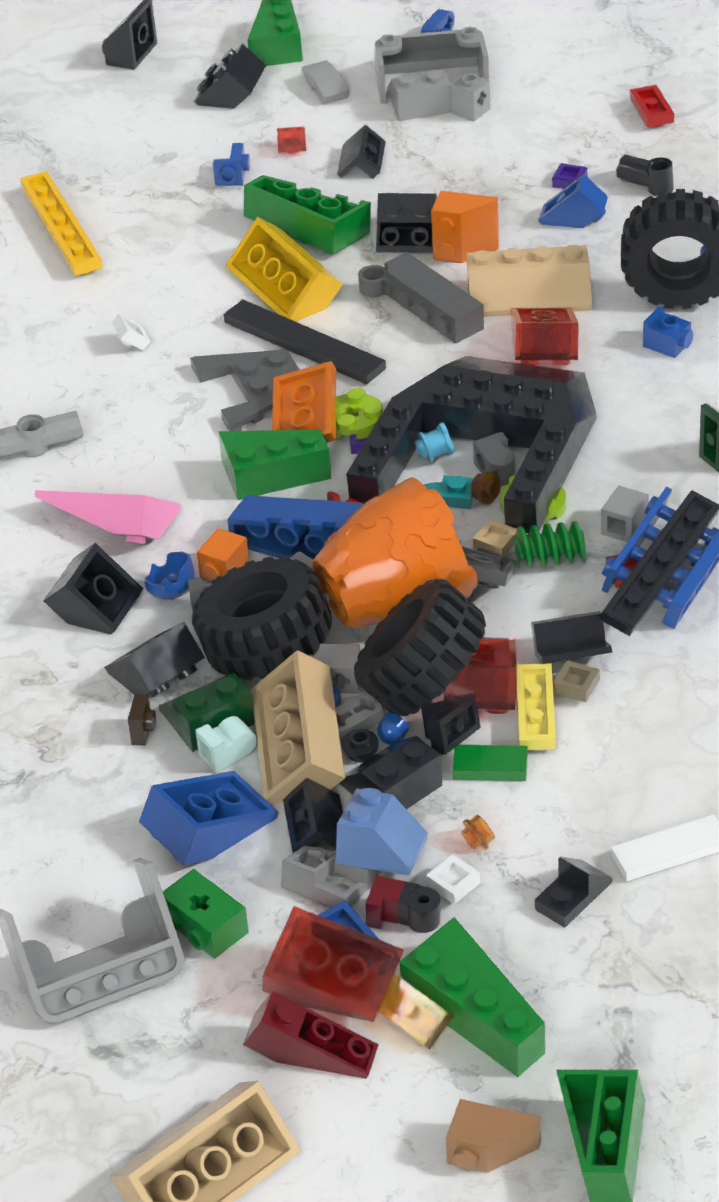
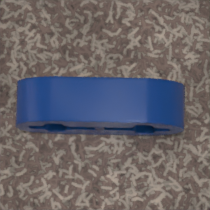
(440, 21)

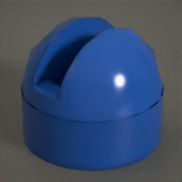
(392, 728)

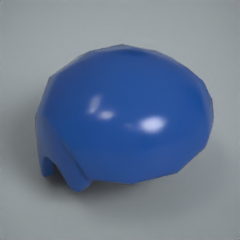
(172, 578)

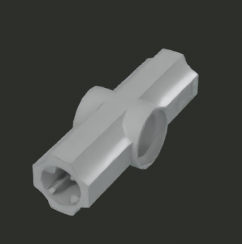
(35, 434)

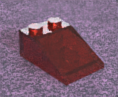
(544, 335)
(489, 676)
(330, 967)

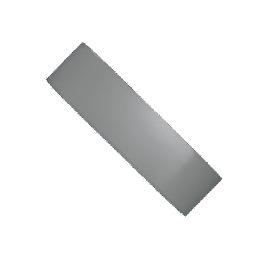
(358, 713)

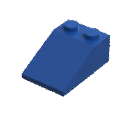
(204, 815)

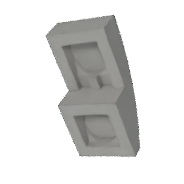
(326, 81)

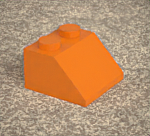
(464, 225)

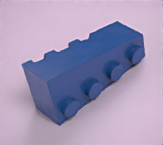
(288, 525)

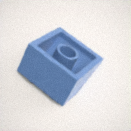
(378, 833)

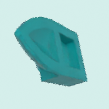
(454, 491)

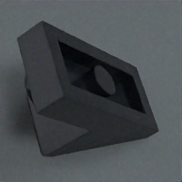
(450, 722)
(572, 890)

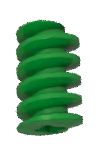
(549, 544)

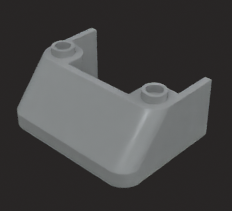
(429, 52)
(106, 973)

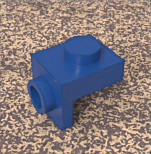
(232, 171)

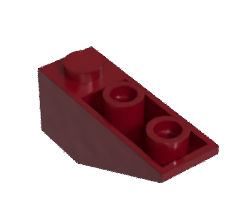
(307, 1039)

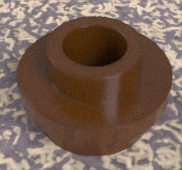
(485, 487)

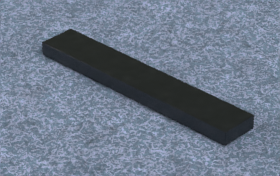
(304, 341)
(659, 563)

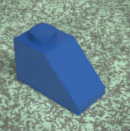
(575, 205)

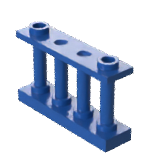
(688, 580)

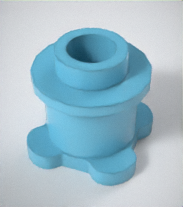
(434, 443)

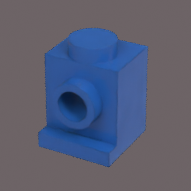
(666, 333)

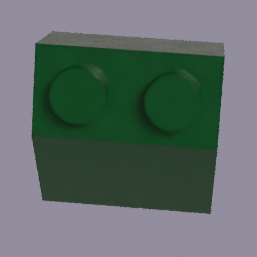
(210, 706)

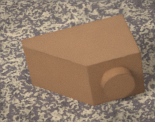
(490, 1136)

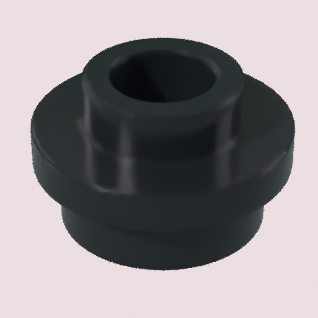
(360, 745)

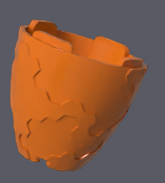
(389, 552)

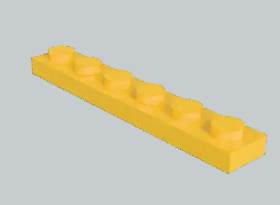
(61, 223)

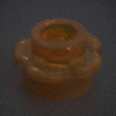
(477, 832)

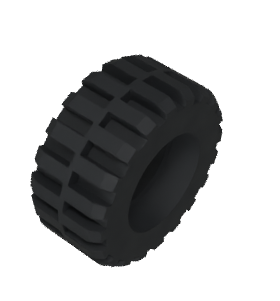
(664, 218)
(261, 616)
(420, 647)

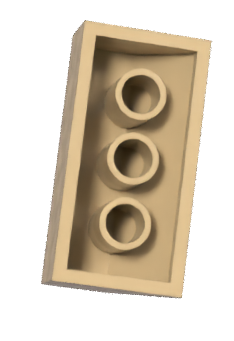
(530, 278)
(297, 727)
(213, 1153)

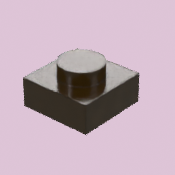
(141, 720)

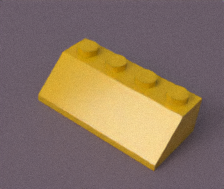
(282, 272)

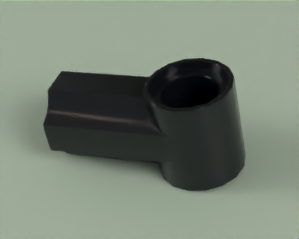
(653, 173)

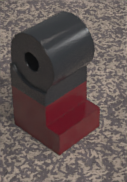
(402, 904)

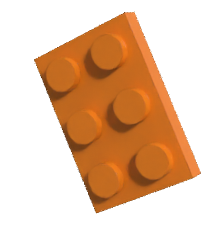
(306, 400)

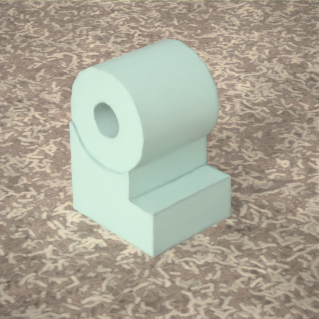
(225, 743)

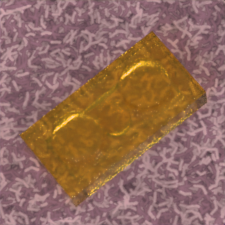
(414, 1012)

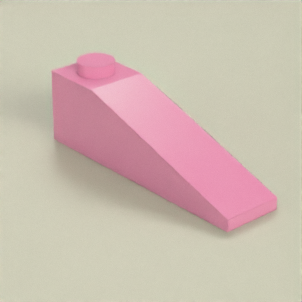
(121, 514)

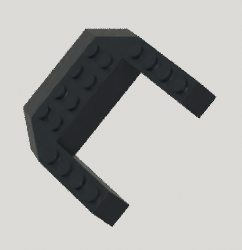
(477, 398)

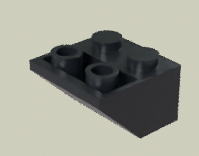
(231, 80)
(405, 222)

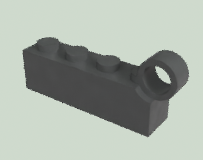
(425, 295)

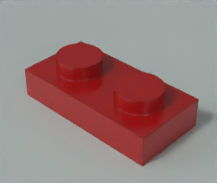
(652, 106)

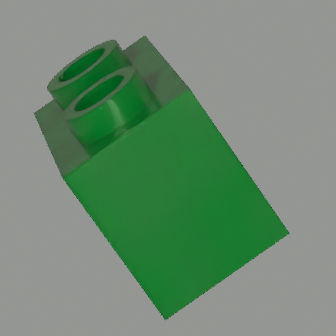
(205, 913)

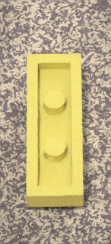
(536, 706)

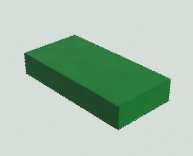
(490, 762)

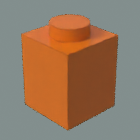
(221, 553)

